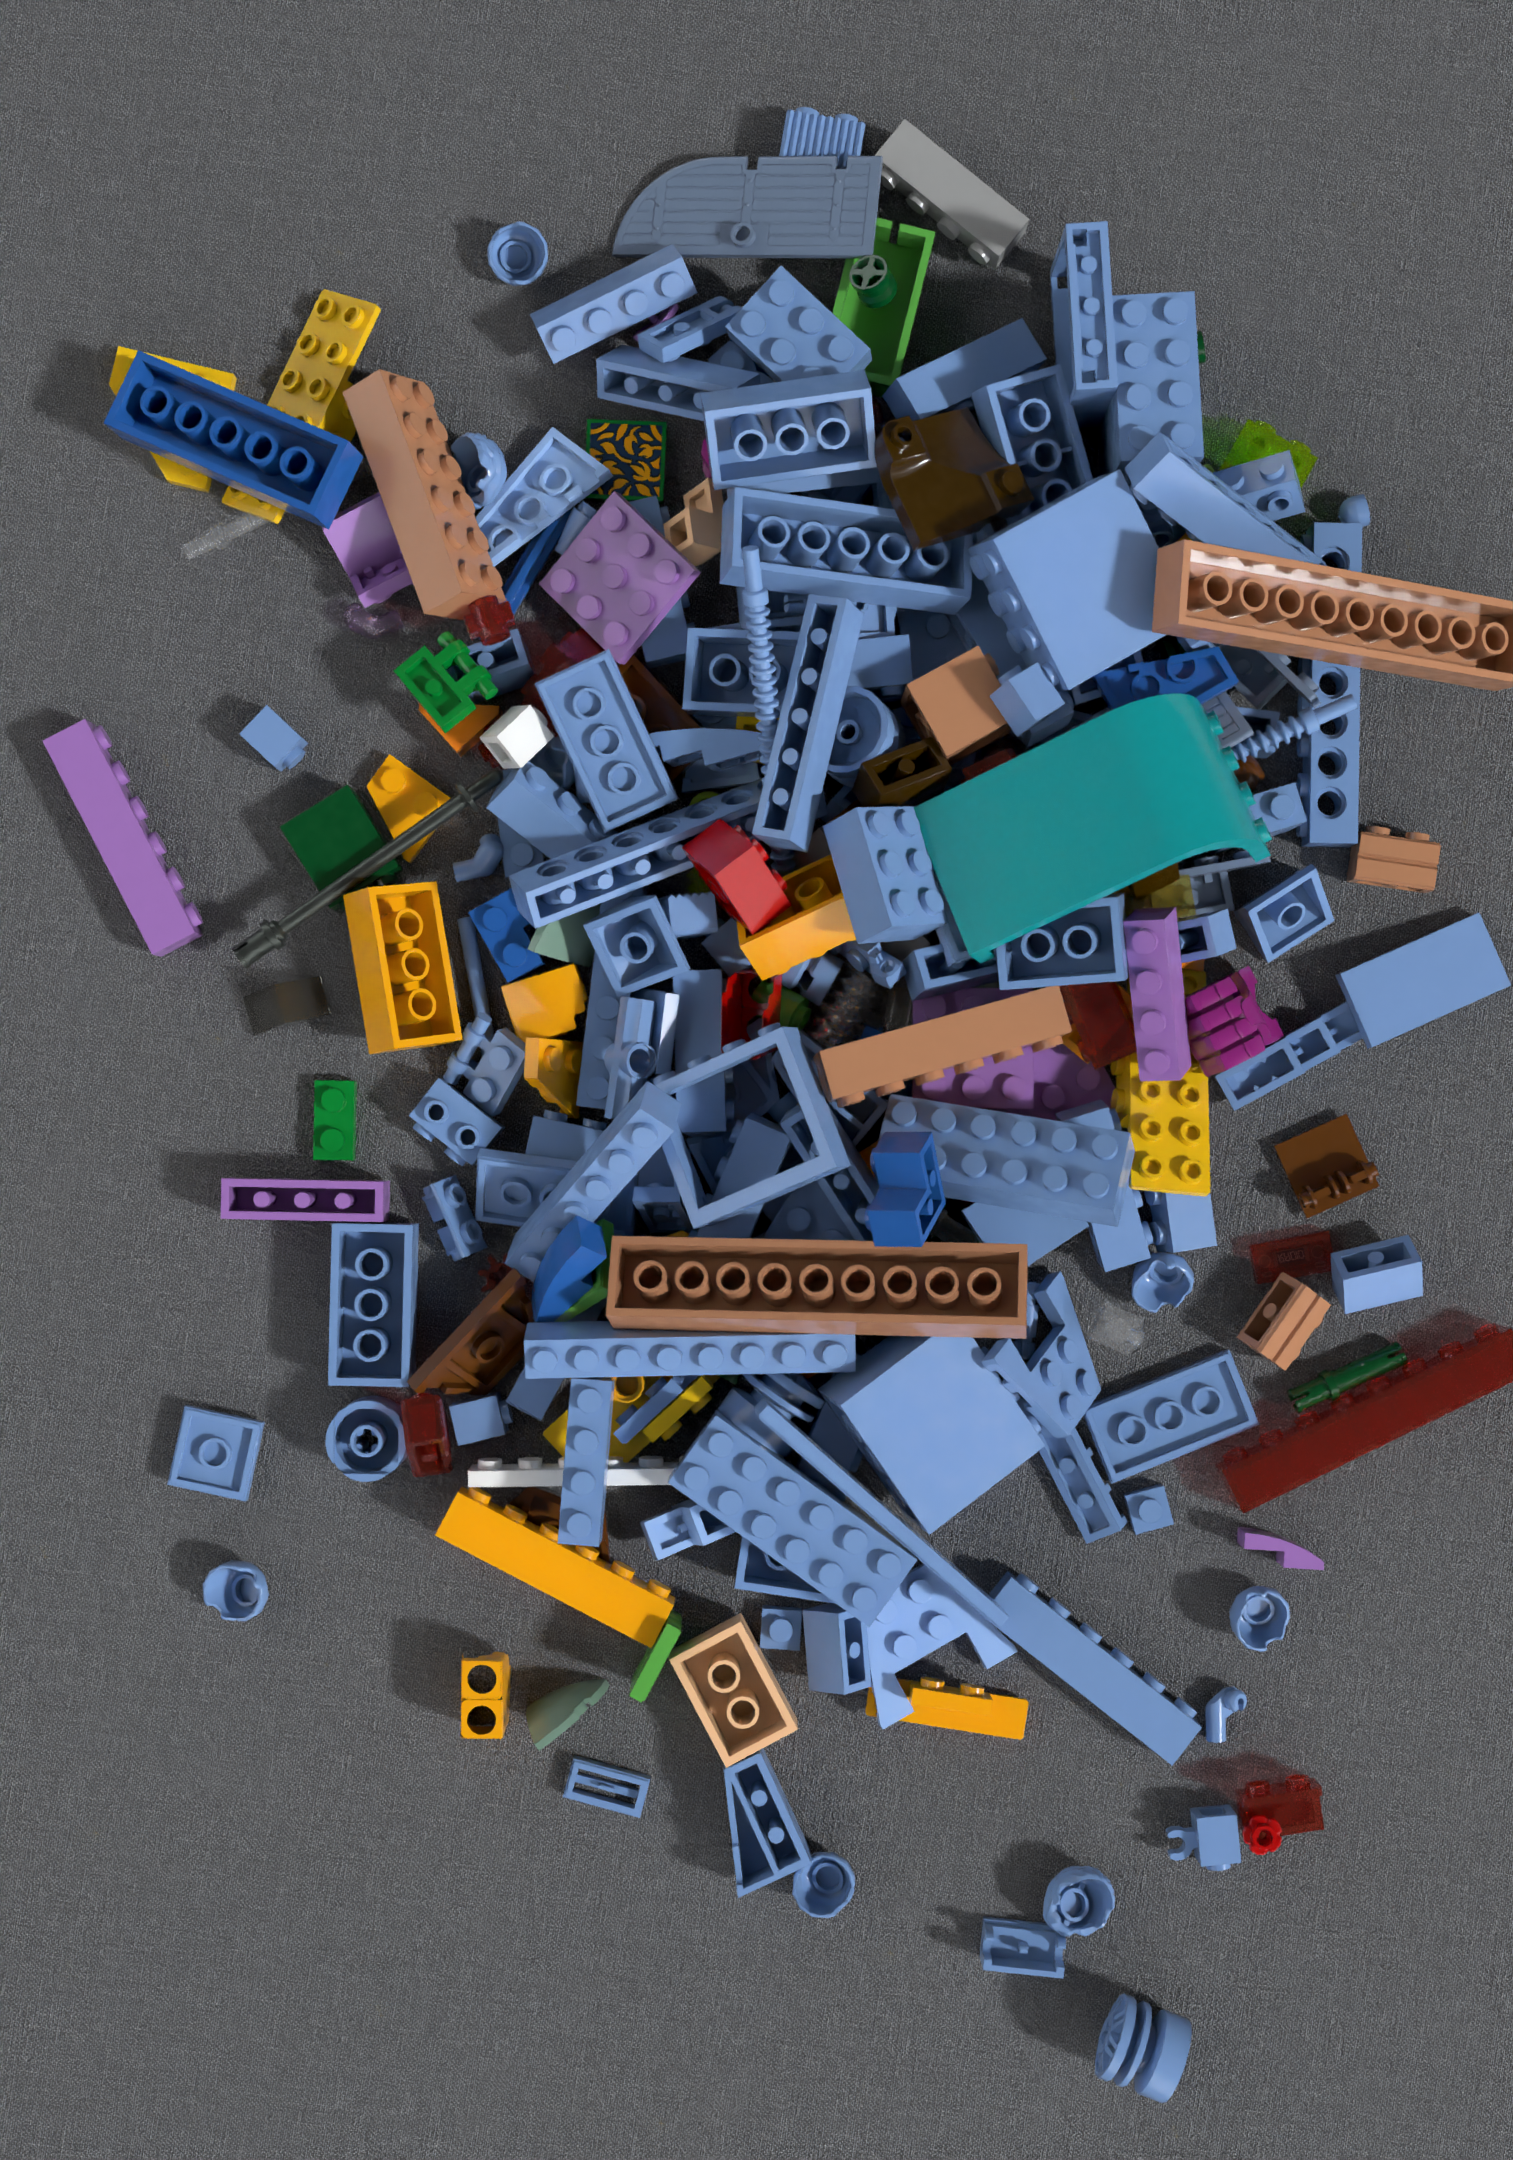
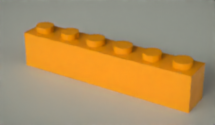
(560, 1570)

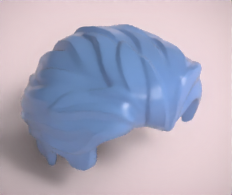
(481, 467)
(1078, 1901)

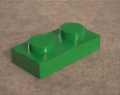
(334, 1120)

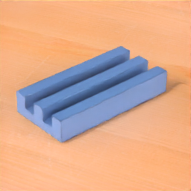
(610, 1771)

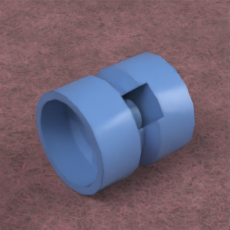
(813, 976)

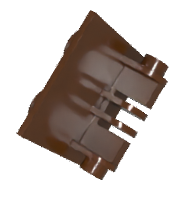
(1326, 1166)

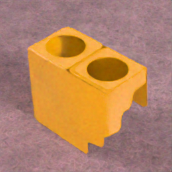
(546, 1003)
(470, 1699)

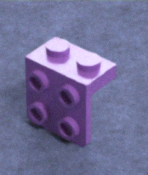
(369, 550)

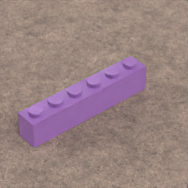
(123, 837)

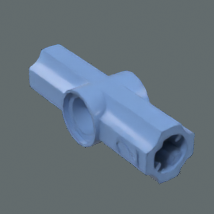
(632, 1038)

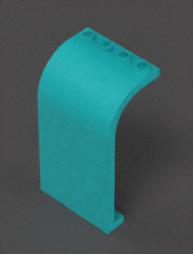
(1086, 818)

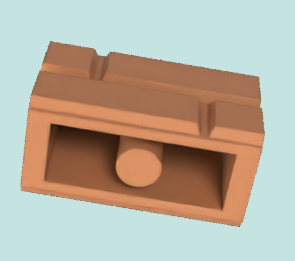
(1394, 861)
(1284, 1321)

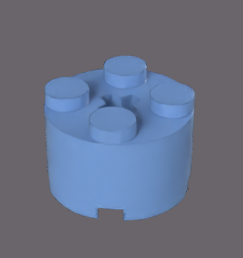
(352, 1453)

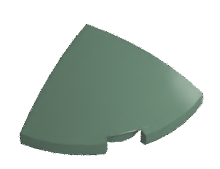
(566, 938)
(561, 1709)

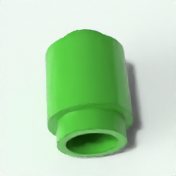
(793, 1005)

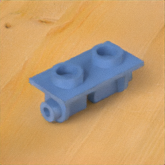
(448, 1201)

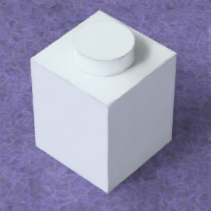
(517, 736)

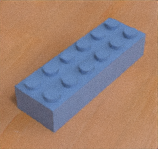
(841, 552)
(1021, 1159)
(792, 1518)

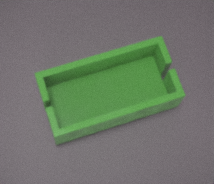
(889, 327)

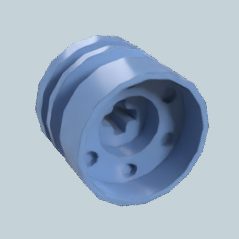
(784, 1392)
(1143, 2048)

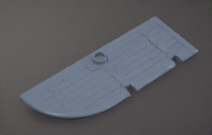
(771, 212)

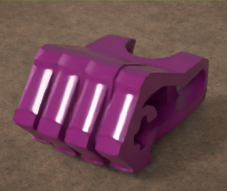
(1227, 1023)

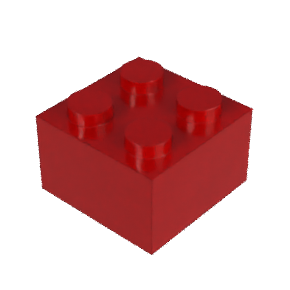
(738, 875)

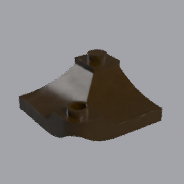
(946, 477)

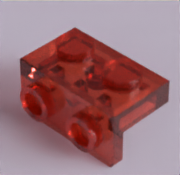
(1291, 1803)

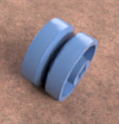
(863, 733)

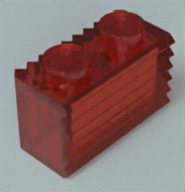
(426, 1435)

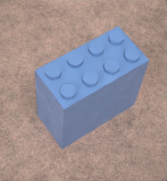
(1155, 379)
(1074, 581)
(932, 1423)

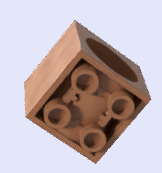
(957, 705)

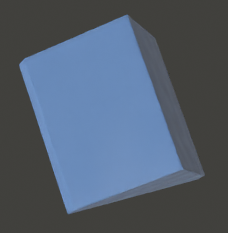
(1286, 913)
(636, 944)

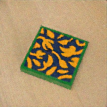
(632, 454)

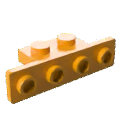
(960, 1708)

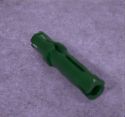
(1330, 1384)

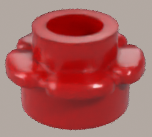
(1260, 1824)

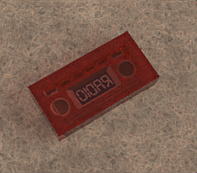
(1292, 1255)

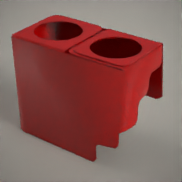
(735, 1018)

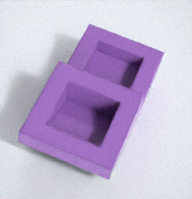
(1288, 1552)

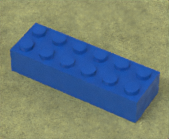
(234, 439)

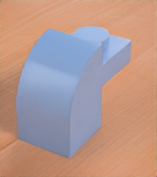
(682, 1527)

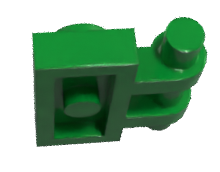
(434, 687)

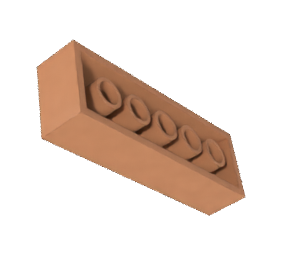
(423, 493)
(941, 1044)

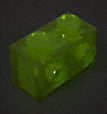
(1260, 440)

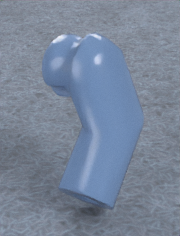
(484, 861)
(1219, 1708)

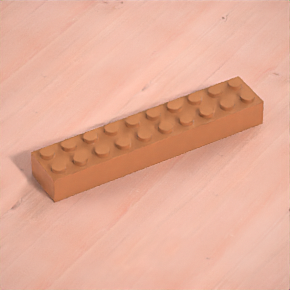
(1332, 615)
(818, 1287)

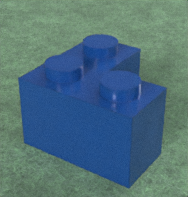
(507, 936)
(908, 1190)

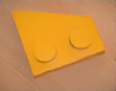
(404, 800)
(555, 1071)

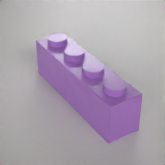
(1157, 994)
(305, 1199)

